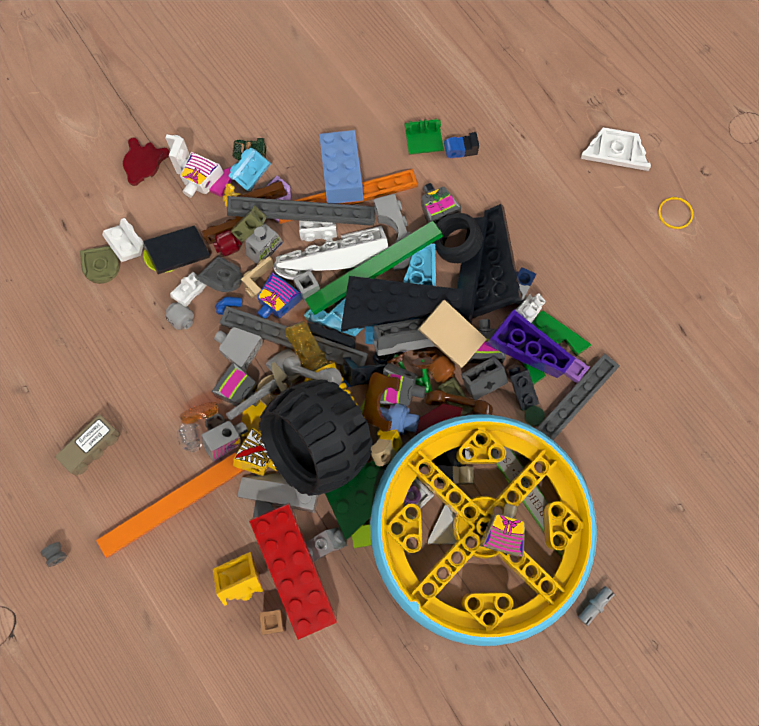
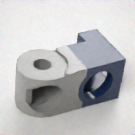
(525, 280)

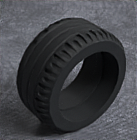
(468, 248)

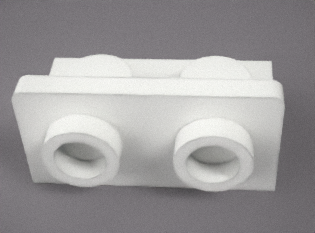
(317, 230)
(124, 241)

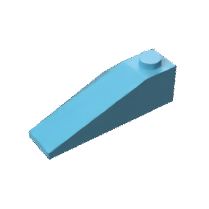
(422, 269)

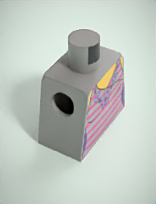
(222, 439)

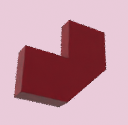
(437, 415)

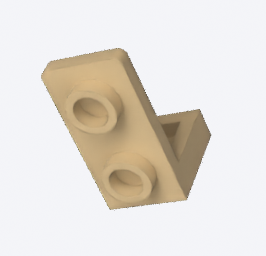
(251, 276)

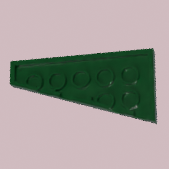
(355, 499)

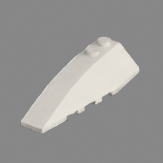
(347, 252)

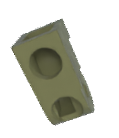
(247, 225)

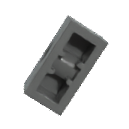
(484, 378)

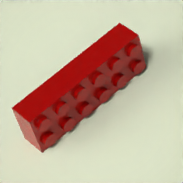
(293, 571)

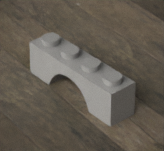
(388, 213)

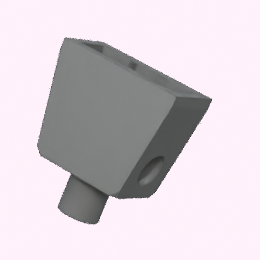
(239, 346)

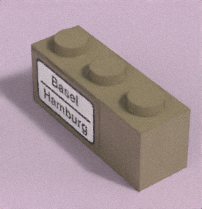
(88, 446)

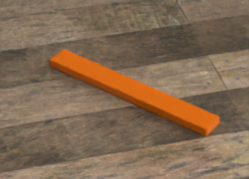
(373, 188)
(168, 506)

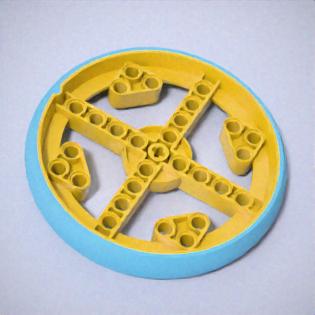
(575, 505)

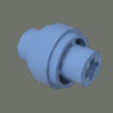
(401, 418)

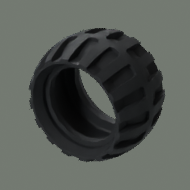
(315, 436)

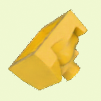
(237, 579)

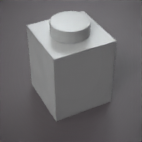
(306, 284)

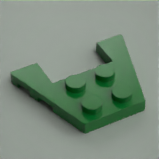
(559, 334)

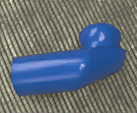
(227, 301)

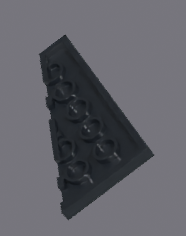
(498, 275)
(386, 301)

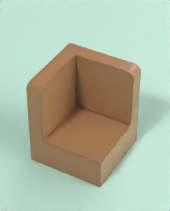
(271, 622)

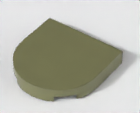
(99, 264)

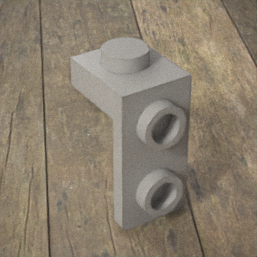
(326, 542)

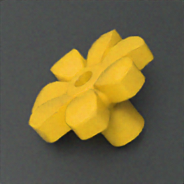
(229, 191)

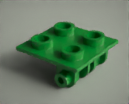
(424, 136)

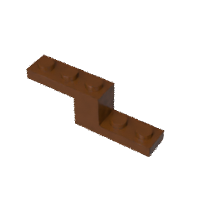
(273, 191)

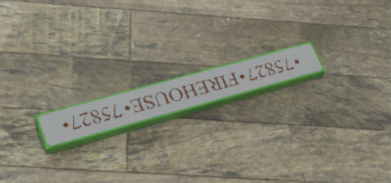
(534, 501)

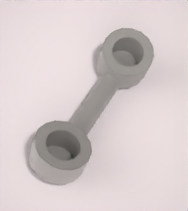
(293, 367)

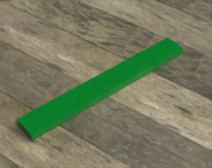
(375, 266)

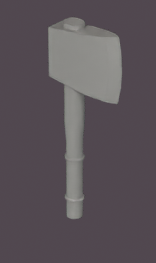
(269, 387)

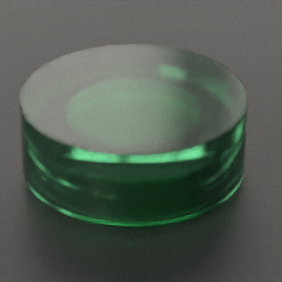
(534, 416)

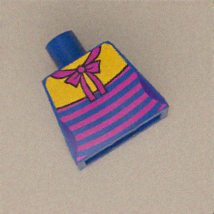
(277, 297)

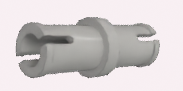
(596, 605)

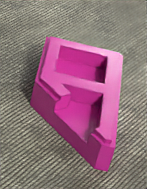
(220, 185)

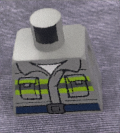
(263, 242)

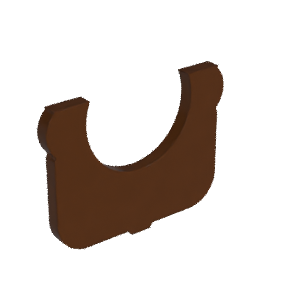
(377, 385)

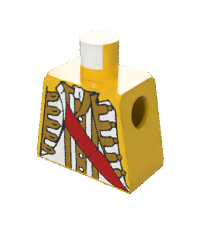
(253, 455)

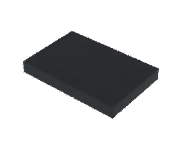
(176, 249)

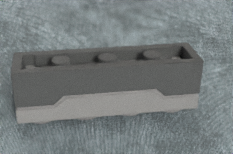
(399, 337)

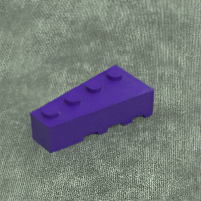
(530, 345)

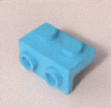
(249, 168)

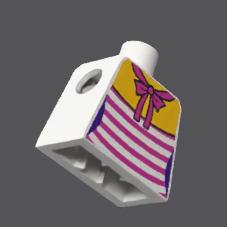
(198, 173)

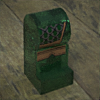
(240, 146)

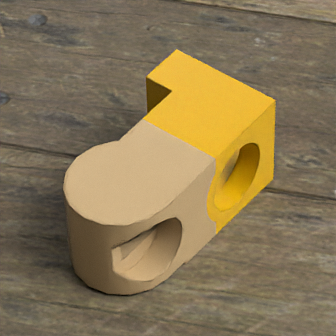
(386, 447)

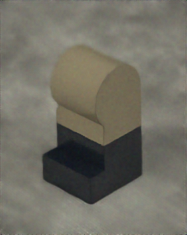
(458, 475)

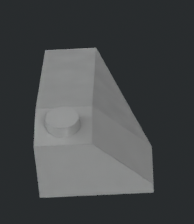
(275, 490)

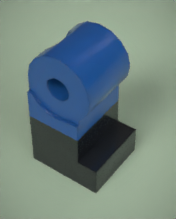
(462, 146)

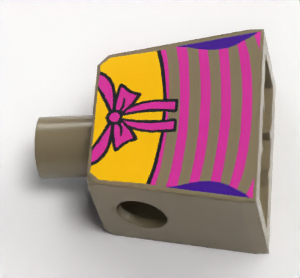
(505, 533)

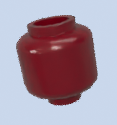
(226, 243)

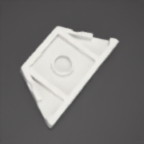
(618, 149)

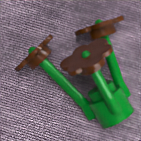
(422, 362)

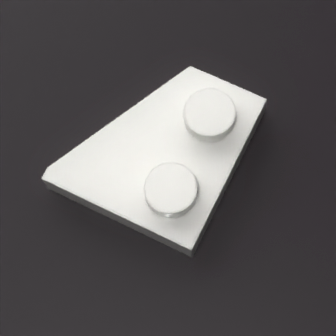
(443, 530)

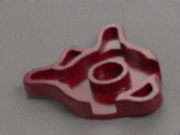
(142, 161)

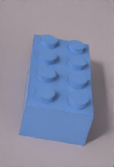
(341, 167)

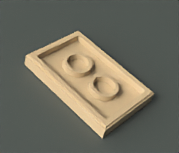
(452, 334)

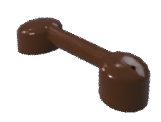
(438, 397)

